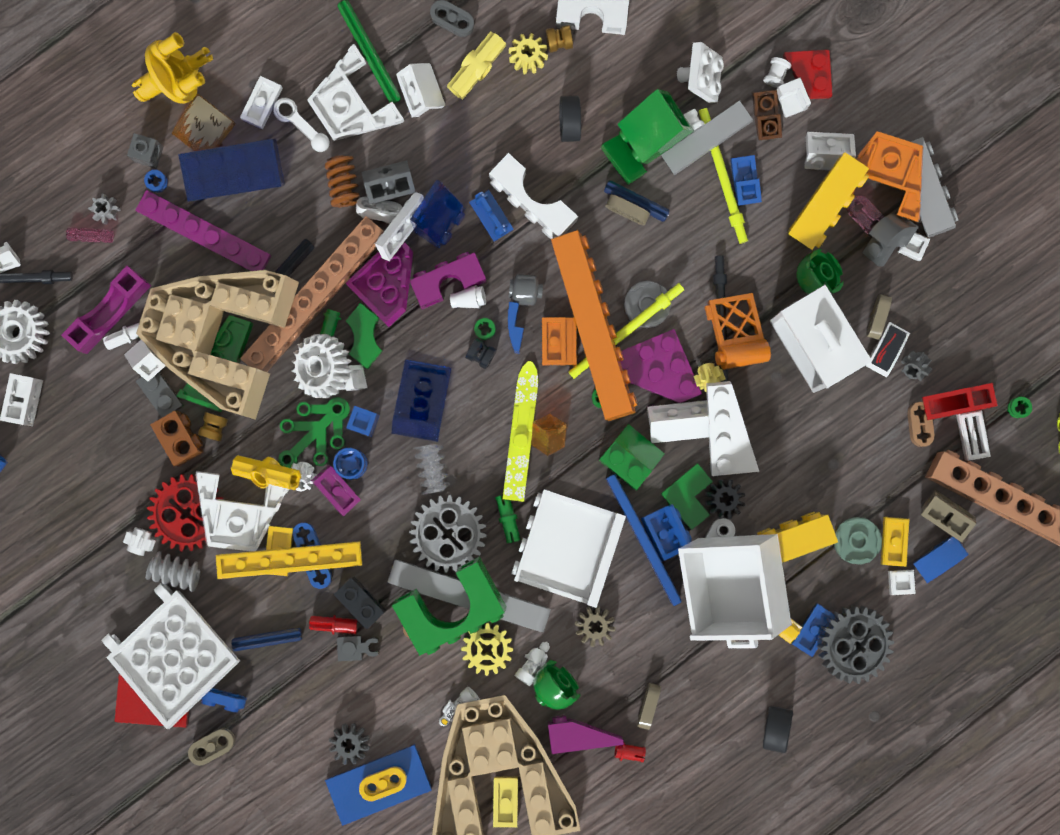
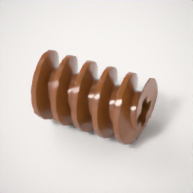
(341, 181)

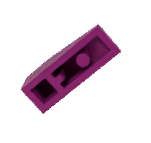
(573, 735)

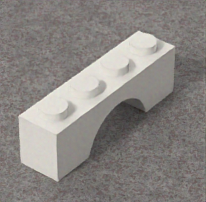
(554, 217)

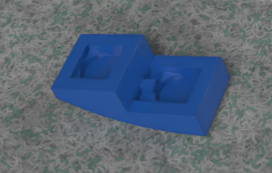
(745, 180)
(515, 333)
(940, 558)

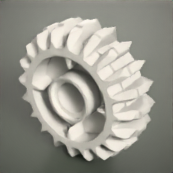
(30, 333)
(318, 352)

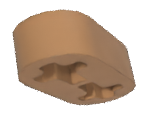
(914, 426)

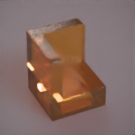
(548, 434)

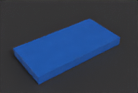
(345, 786)

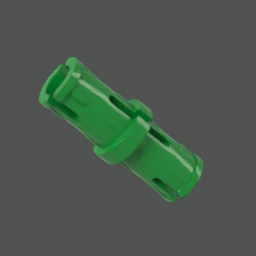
(508, 519)

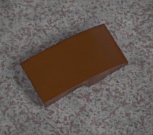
(766, 115)

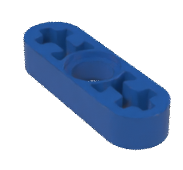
(299, 541)

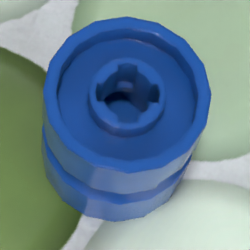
(350, 463)

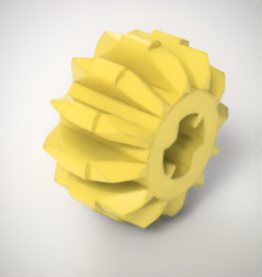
(522, 59)

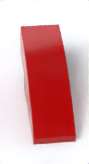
(959, 401)

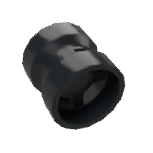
(485, 356)

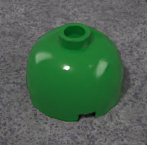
(819, 270)
(555, 686)

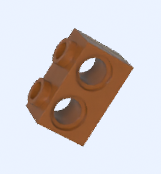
(172, 442)

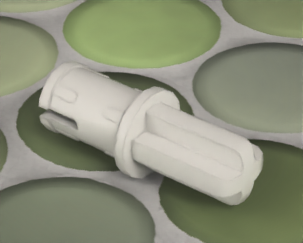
(121, 337)

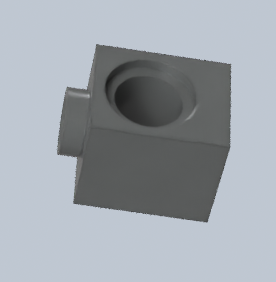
(145, 150)

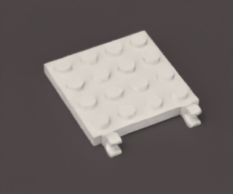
(171, 657)

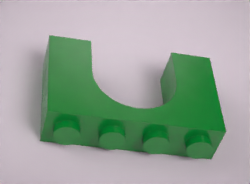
(429, 632)

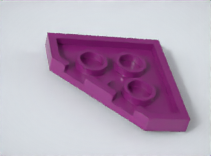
(385, 284)
(661, 368)

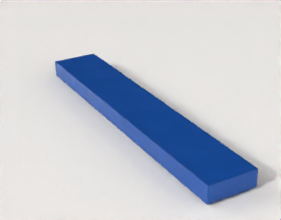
(644, 540)

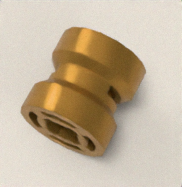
(553, 38)
(212, 432)

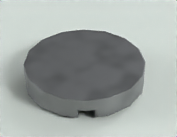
(637, 302)

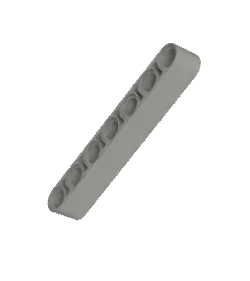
(451, 590)

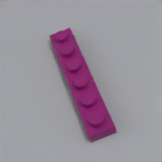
(202, 232)

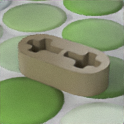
(627, 209)
(879, 316)
(648, 706)

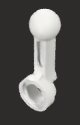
(319, 141)

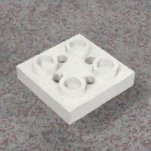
(703, 73)

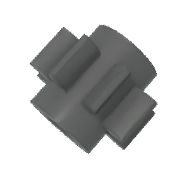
(916, 365)

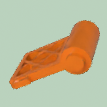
(743, 350)

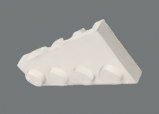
(727, 433)

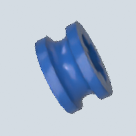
(163, 184)

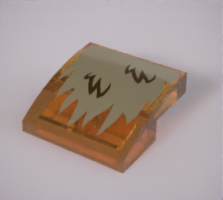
(202, 125)

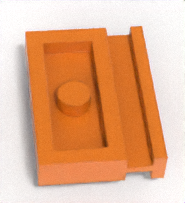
(559, 341)

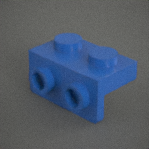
(666, 531)

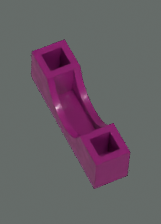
(93, 326)

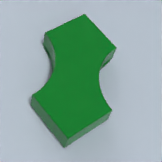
(363, 326)

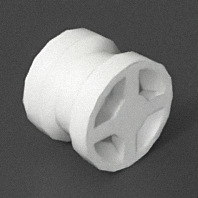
(693, 120)

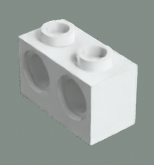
(21, 400)

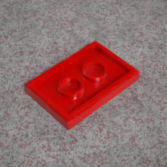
(133, 710)

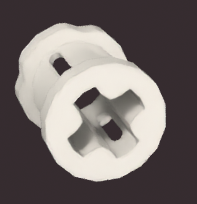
(777, 72)

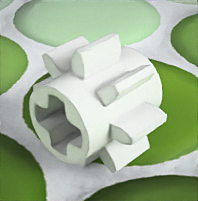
(307, 475)
(139, 541)

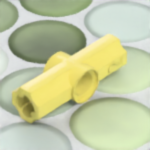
(476, 65)

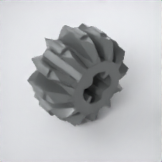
(357, 740)

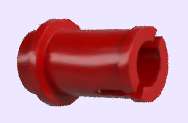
(630, 752)

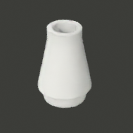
(469, 298)

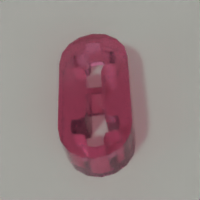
(870, 211)

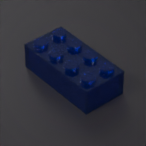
(231, 169)

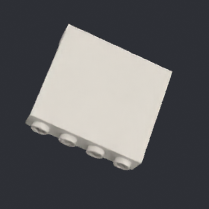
(568, 547)

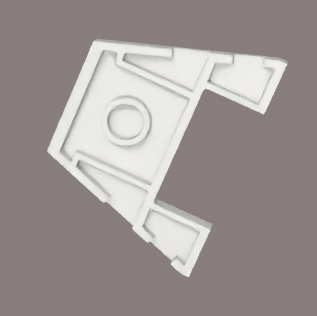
(342, 108)
(235, 523)

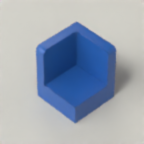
(363, 421)

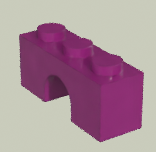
(465, 269)

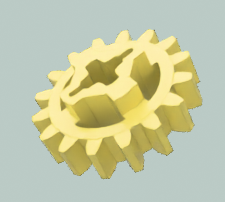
(479, 656)

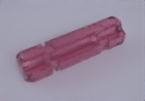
(90, 235)

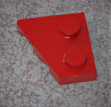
(814, 71)

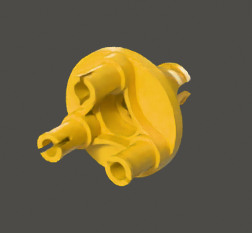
(171, 71)

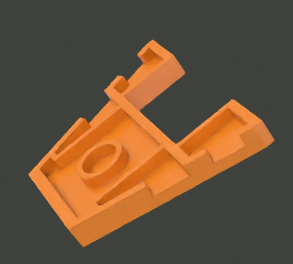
(896, 165)

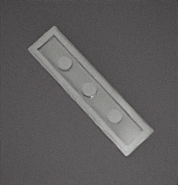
(707, 137)

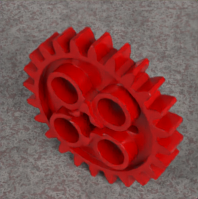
(173, 530)

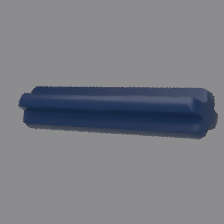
(655, 210)
(266, 639)

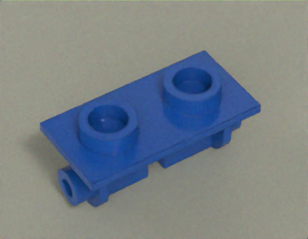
(491, 215)

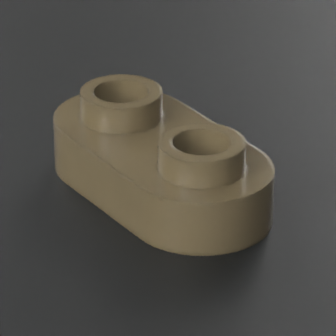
(212, 746)

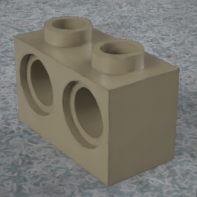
(948, 515)

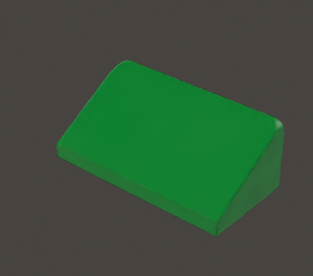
(623, 160)

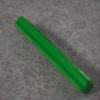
(368, 51)

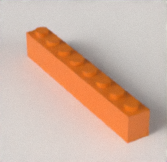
(593, 325)

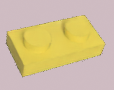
(505, 802)

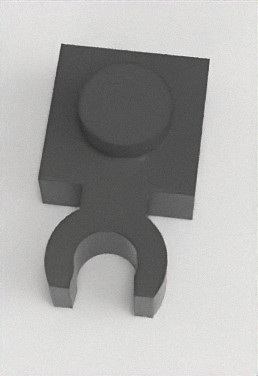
(352, 648)

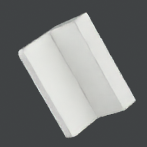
(420, 88)

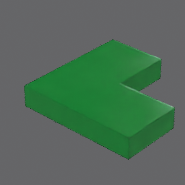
(683, 494)

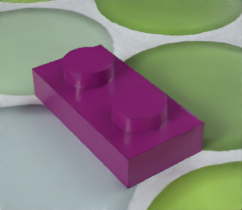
(335, 490)

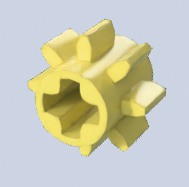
(708, 374)

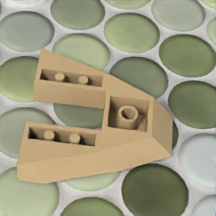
(183, 324)
(493, 738)

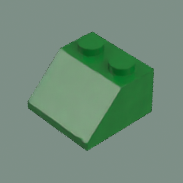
(631, 457)

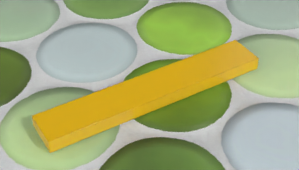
(289, 560)

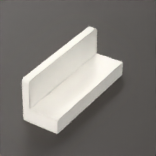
(678, 421)

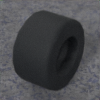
(777, 729)

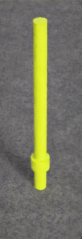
(736, 218)
(661, 302)

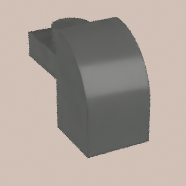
(887, 235)

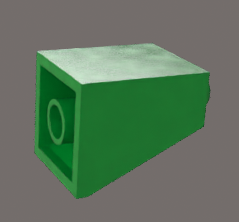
(654, 126)

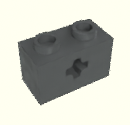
(388, 182)

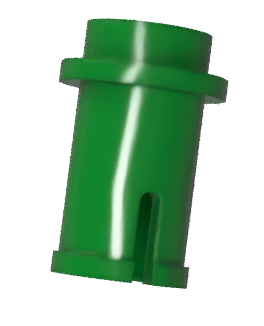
(330, 322)

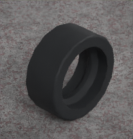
(570, 118)

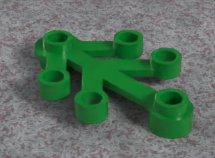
(316, 430)

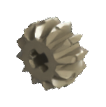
(595, 634)

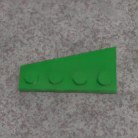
(229, 346)

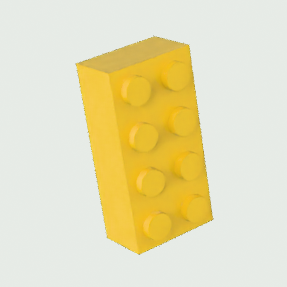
(828, 200)

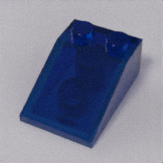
(437, 215)
(421, 400)

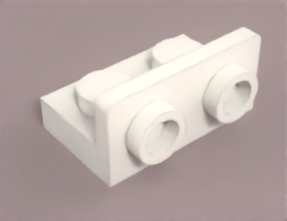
(825, 149)

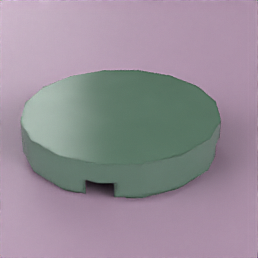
(858, 540)

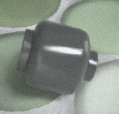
(525, 289)

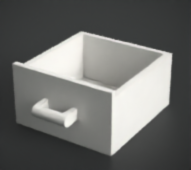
(820, 340)
(735, 589)

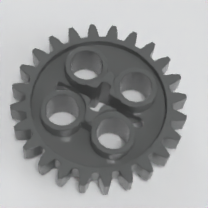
(869, 657)

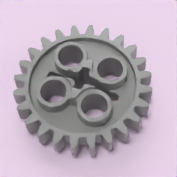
(432, 548)

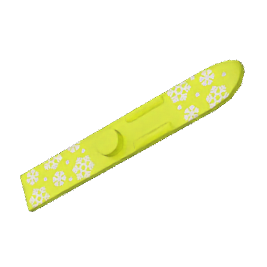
(521, 433)

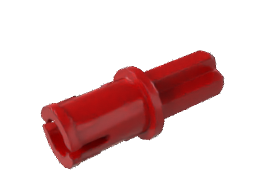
(333, 624)

